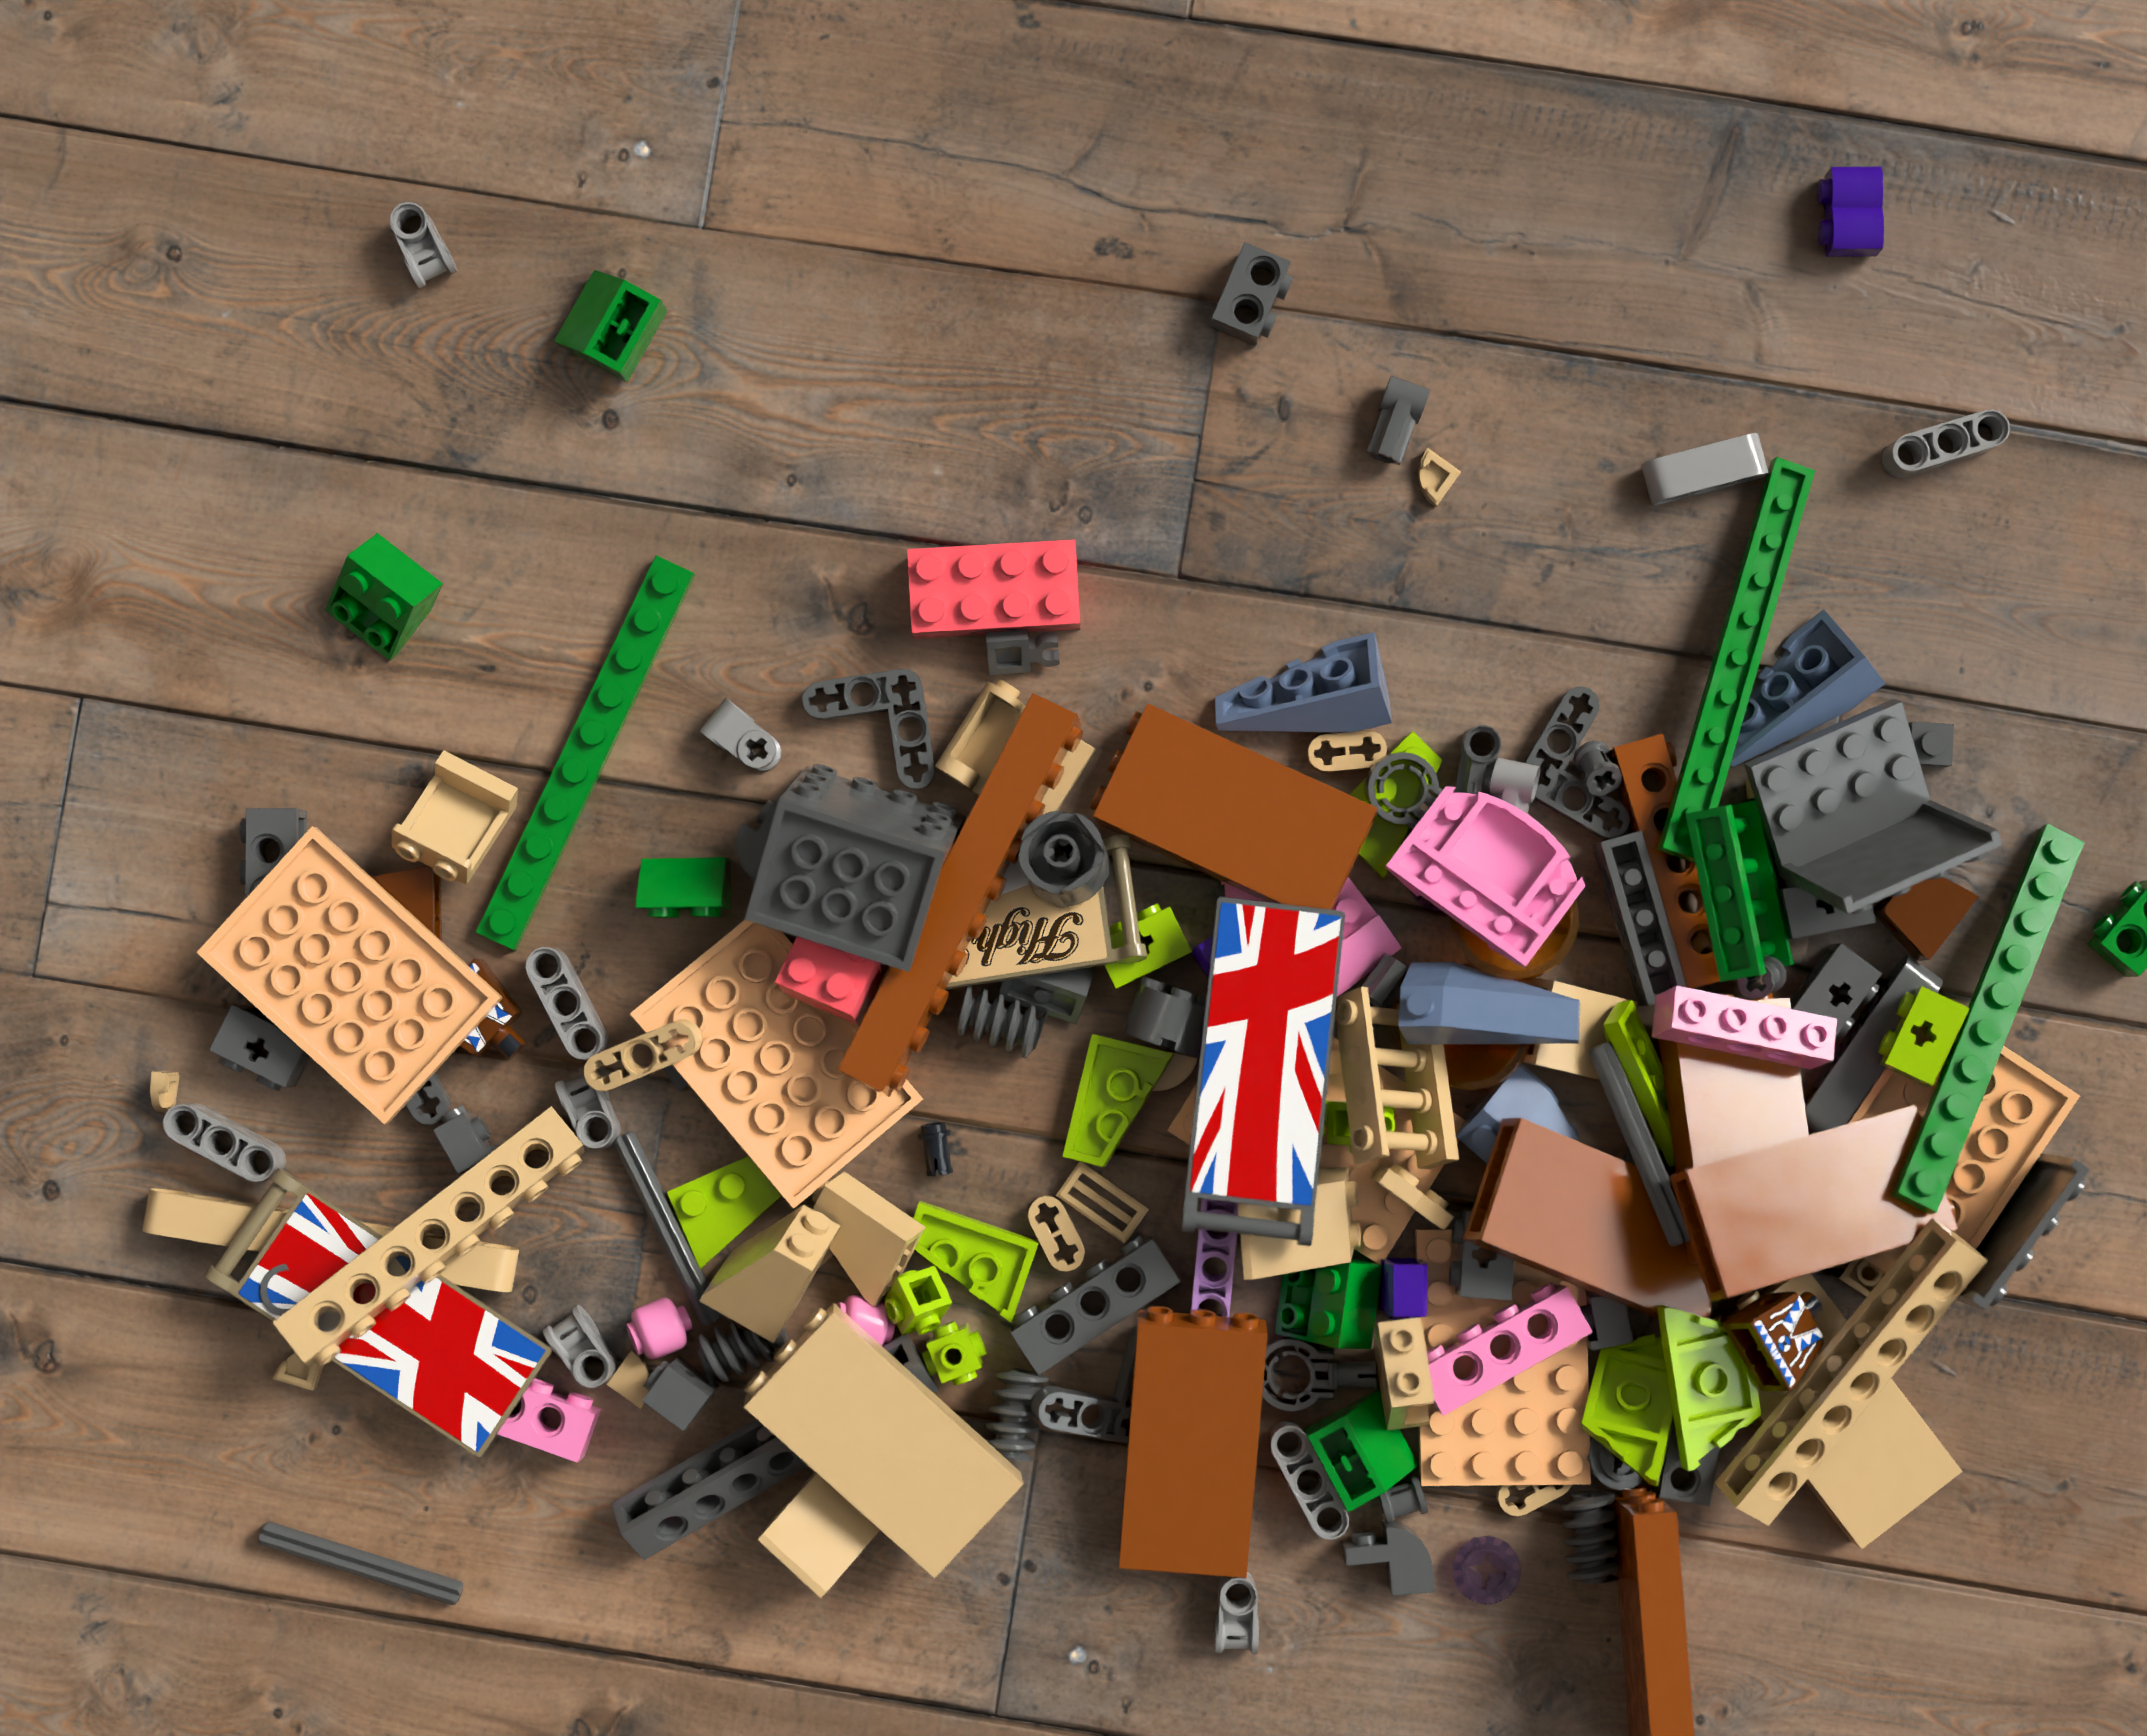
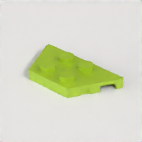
(1706, 1382)
(1632, 1405)

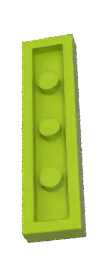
(1642, 1069)

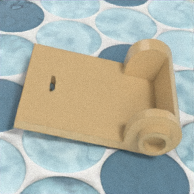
(983, 737)

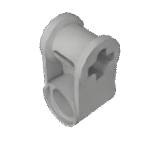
(423, 250)
(737, 733)
(587, 1107)
(580, 1346)
(1236, 1619)

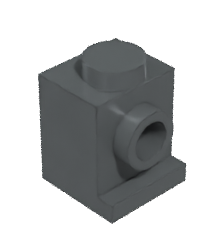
(464, 1138)
(1607, 1321)

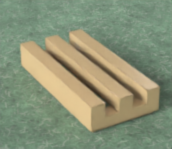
(1072, 1181)

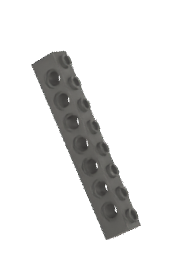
(722, 1477)

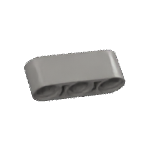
(1961, 432)
(1704, 469)
(549, 992)
(205, 1135)
(1314, 1499)

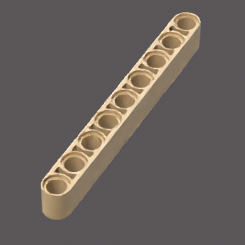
(220, 1219)

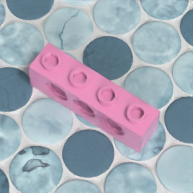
(1744, 1027)
(1564, 1327)
(567, 1440)

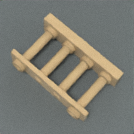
(1425, 1096)

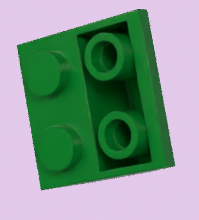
(611, 324)
(382, 595)
(684, 884)
(1330, 1304)
(1360, 1451)

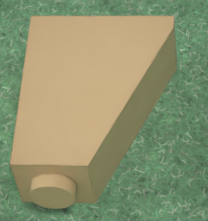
(872, 1236)

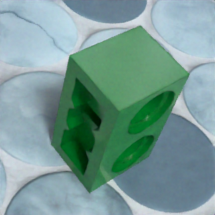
(2130, 919)

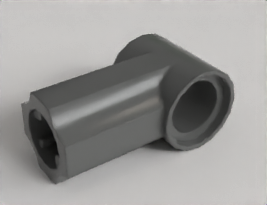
(1400, 411)
(1476, 771)
(1385, 983)

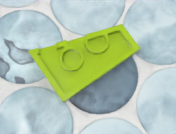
(1401, 790)
(1110, 1096)
(721, 1206)
(978, 1255)

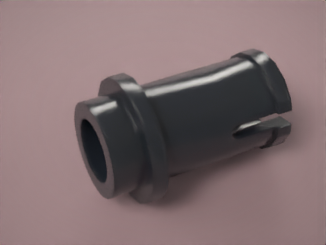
(936, 1148)

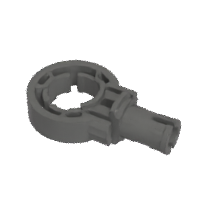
(1422, 797)
(1339, 1374)

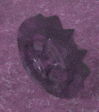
(1499, 1584)

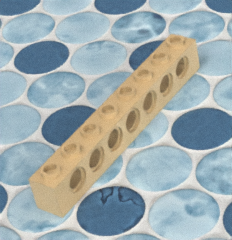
(300, 1322)
(1850, 1372)

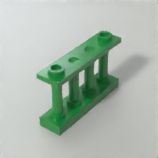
(1738, 889)

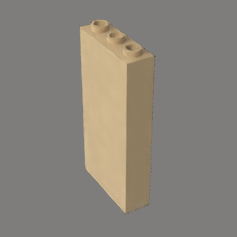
(882, 1439)
(1883, 1460)

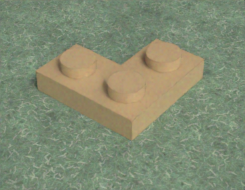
(1403, 1185)

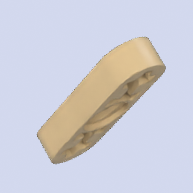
(636, 1071)

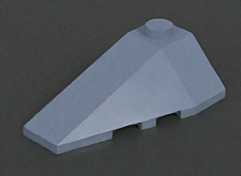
(1807, 686)
(1326, 694)
(1470, 1007)
(1516, 1097)

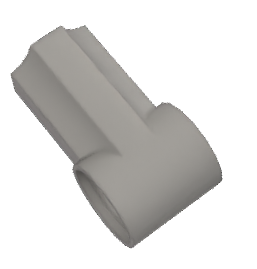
(1515, 782)

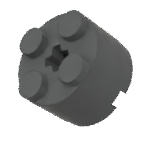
(1077, 839)
(1167, 1016)

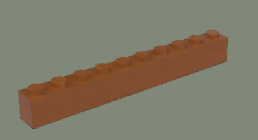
(964, 889)

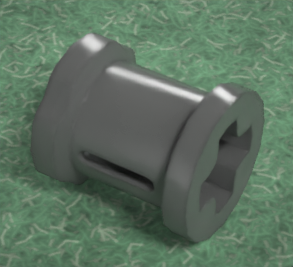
(1599, 771)
(1773, 980)
(1403, 1500)

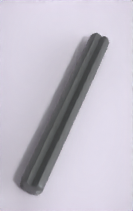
(1640, 1142)
(665, 1223)
(360, 1563)

